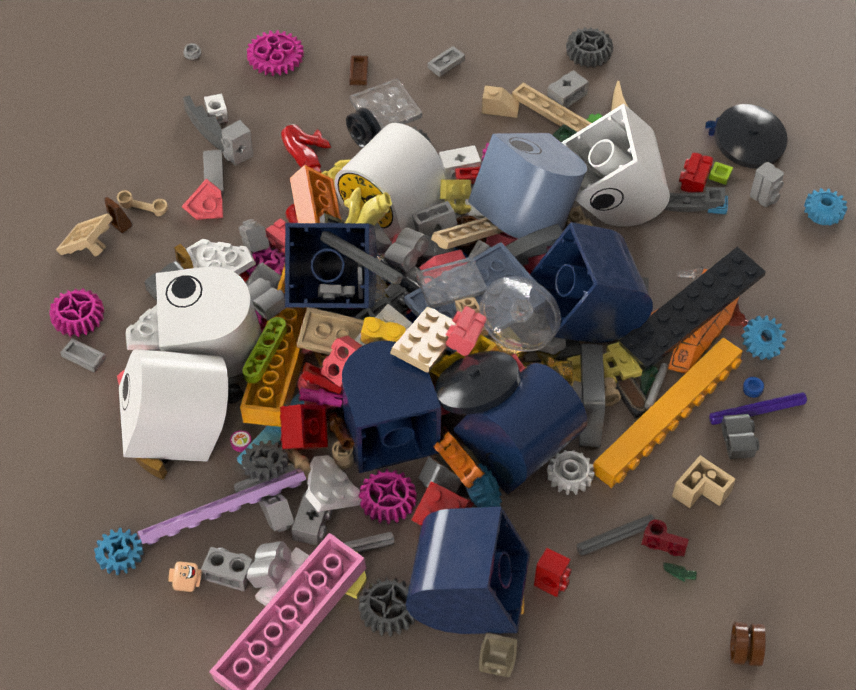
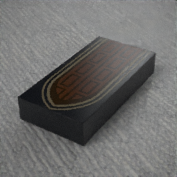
(632, 397)

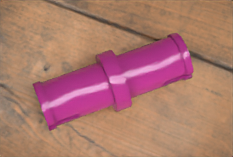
(320, 397)

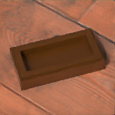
(358, 70)

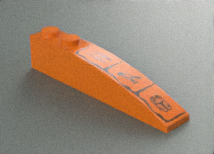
(692, 348)

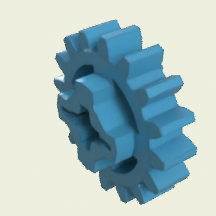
(118, 550)

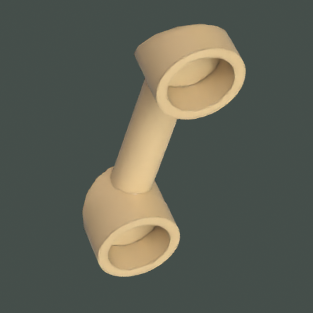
(126, 201)

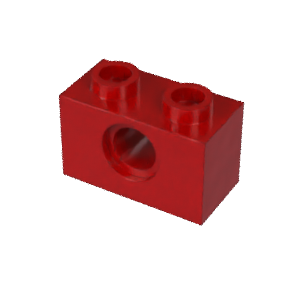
(552, 572)

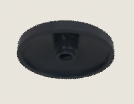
(750, 135)
(478, 382)

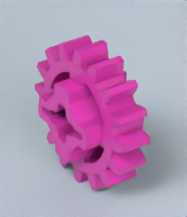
(270, 258)

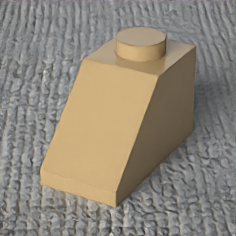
(499, 102)

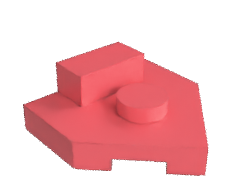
(205, 202)

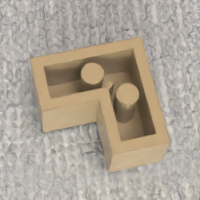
(703, 479)

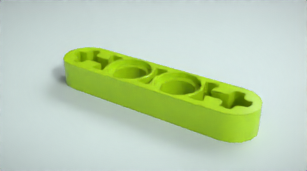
(263, 349)

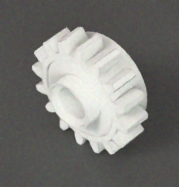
(579, 477)

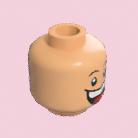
(185, 576)

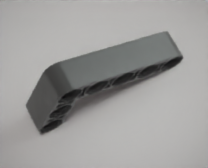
(592, 393)

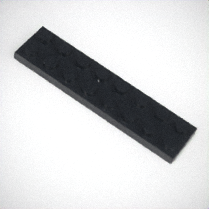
(692, 308)

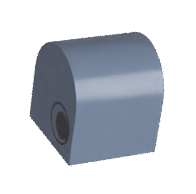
(527, 182)

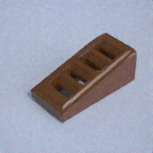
(120, 219)

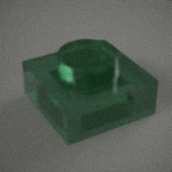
(564, 133)

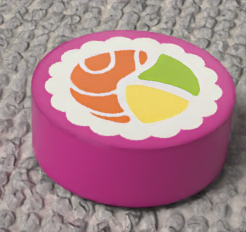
(240, 440)

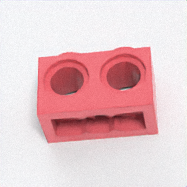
(338, 357)

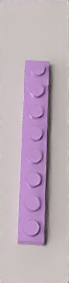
(214, 509)

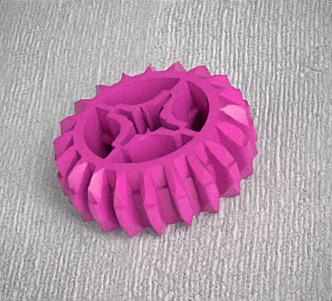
(88, 314)
(389, 504)

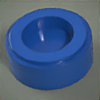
(753, 387)

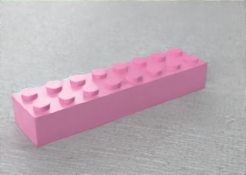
(289, 617)

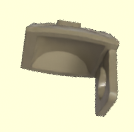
(498, 655)

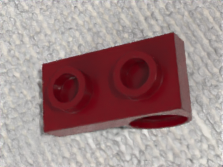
(665, 541)

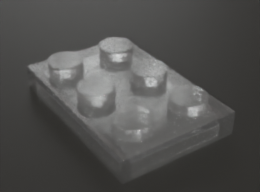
(450, 282)

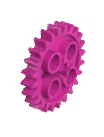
(275, 53)

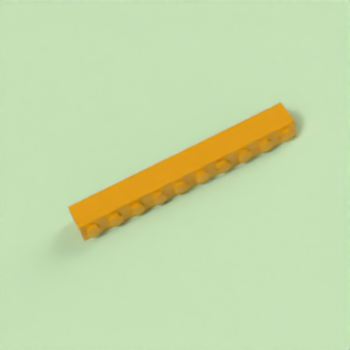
(667, 412)

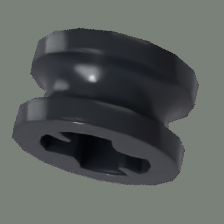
(234, 393)

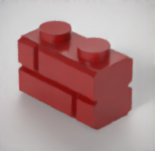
(696, 173)

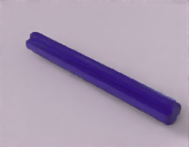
(761, 407)

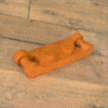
(459, 460)

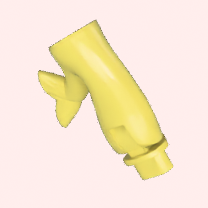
(372, 210)

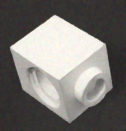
(216, 107)

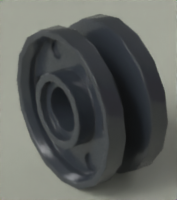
(362, 126)

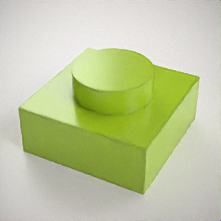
(720, 173)

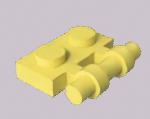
(456, 190)
(624, 363)

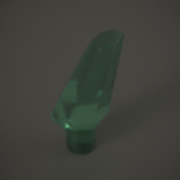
(647, 379)
(679, 571)

